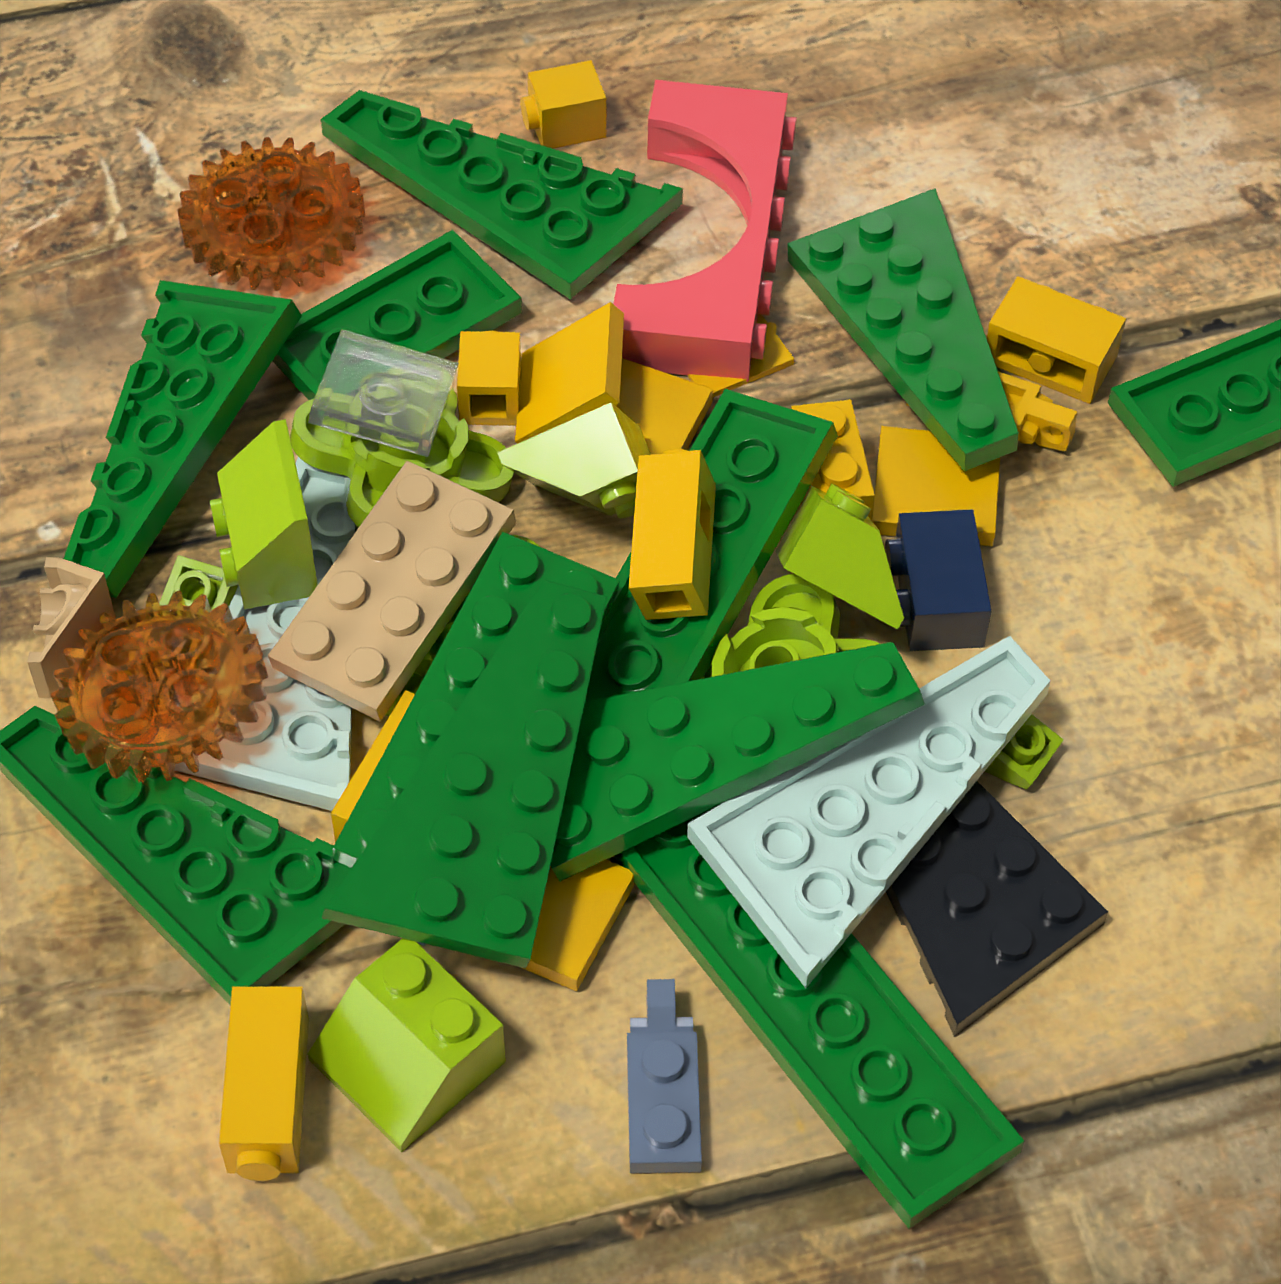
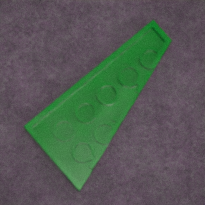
(506, 191)
(911, 311)
(171, 414)
(693, 744)
(479, 820)
(195, 863)

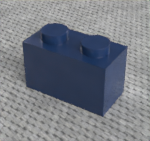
(940, 580)

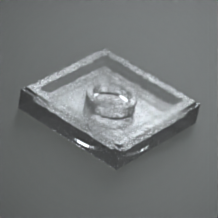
(383, 393)

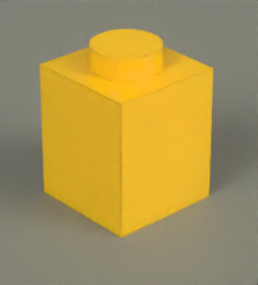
(565, 105)
(489, 377)

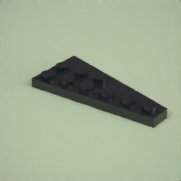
(988, 907)

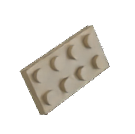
(392, 590)

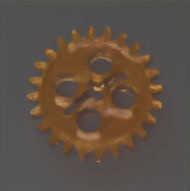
(271, 213)
(160, 686)

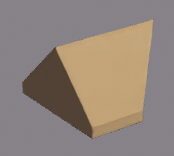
(71, 603)

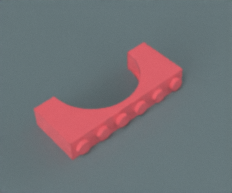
(711, 317)

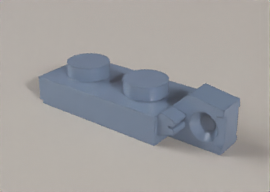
(663, 1087)

